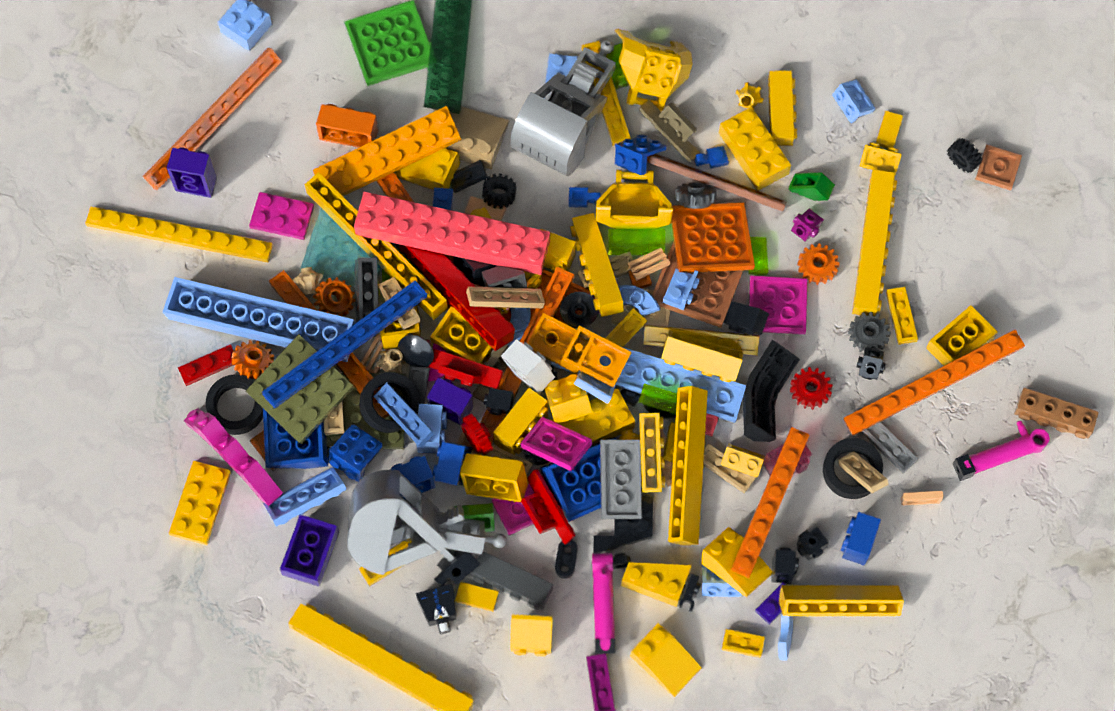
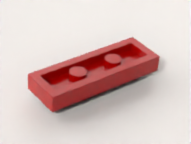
(206, 365)

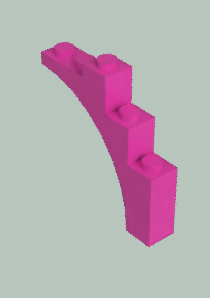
(234, 454)

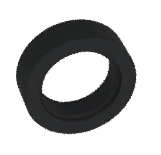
(218, 389)
(366, 405)
(843, 446)

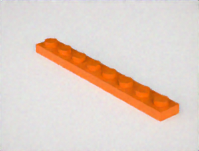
(770, 502)

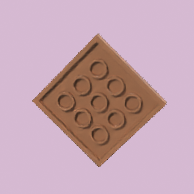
(710, 298)

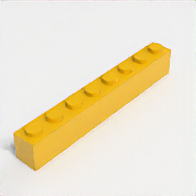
(874, 242)
(687, 466)

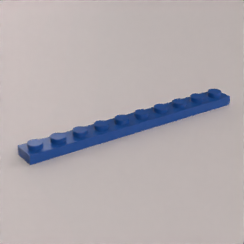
(344, 344)

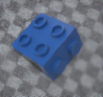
(633, 153)
(353, 452)

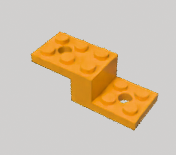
(579, 350)

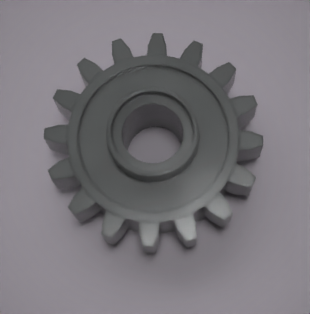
(695, 195)
(872, 324)

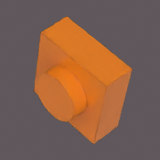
(641, 283)

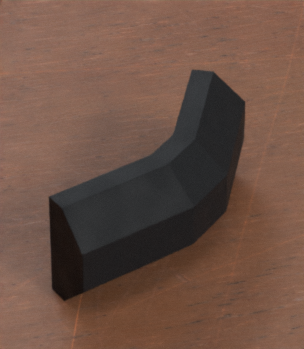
(762, 392)

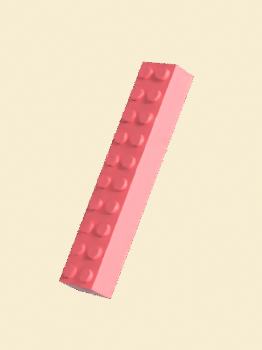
(452, 233)

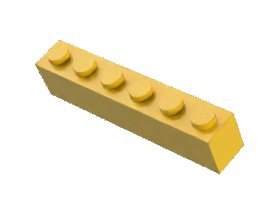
(597, 265)
(841, 600)

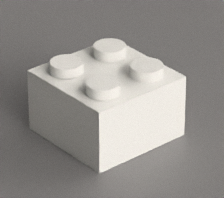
(528, 366)

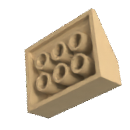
(480, 136)

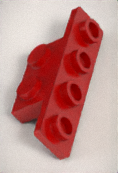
(465, 370)
(545, 510)

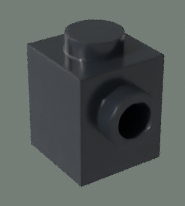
(498, 401)

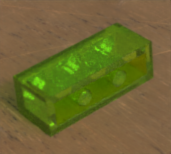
(635, 240)

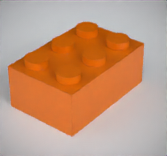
(346, 126)

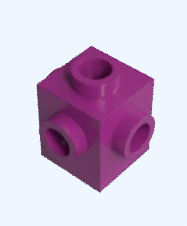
(807, 225)

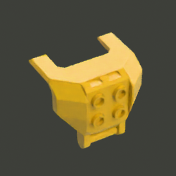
(653, 68)
(634, 204)

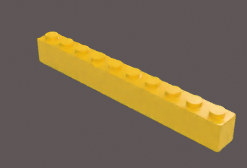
(387, 256)
(378, 661)

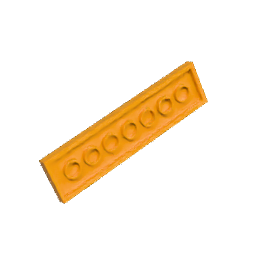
(391, 152)

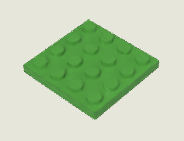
(389, 42)

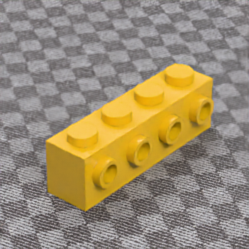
(650, 452)

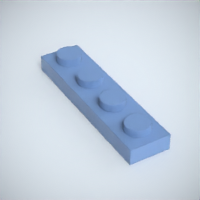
(404, 415)

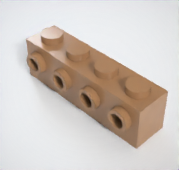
(1056, 413)

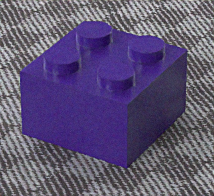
(455, 401)

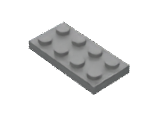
(620, 479)

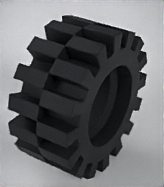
(964, 155)
(496, 199)

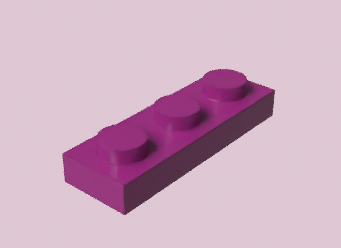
(600, 683)

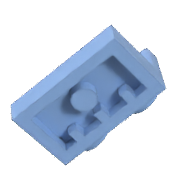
(853, 100)
(680, 289)
(715, 586)

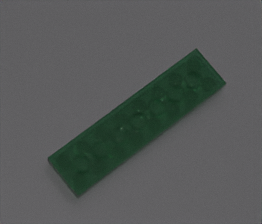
(447, 55)

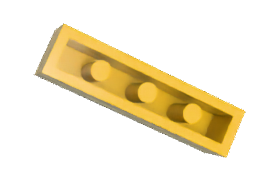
(781, 107)

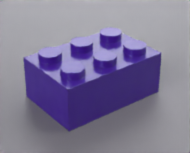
(192, 172)
(309, 550)

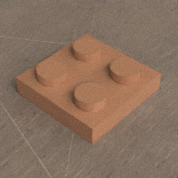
(998, 167)

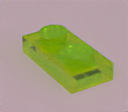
(760, 256)
(658, 398)

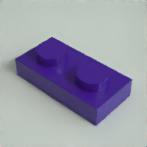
(770, 607)

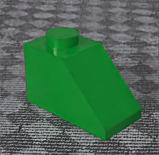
(812, 186)

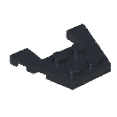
(628, 530)

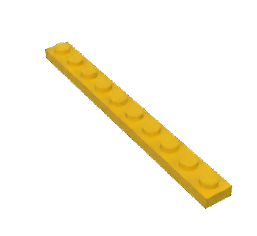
(179, 234)

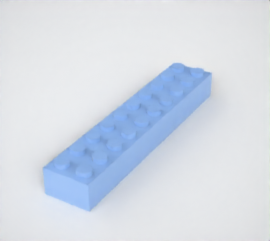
(251, 315)

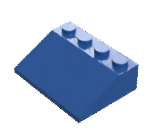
(286, 452)
(577, 490)

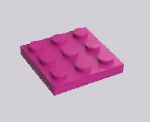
(783, 300)

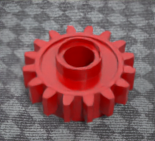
(813, 379)
(476, 434)

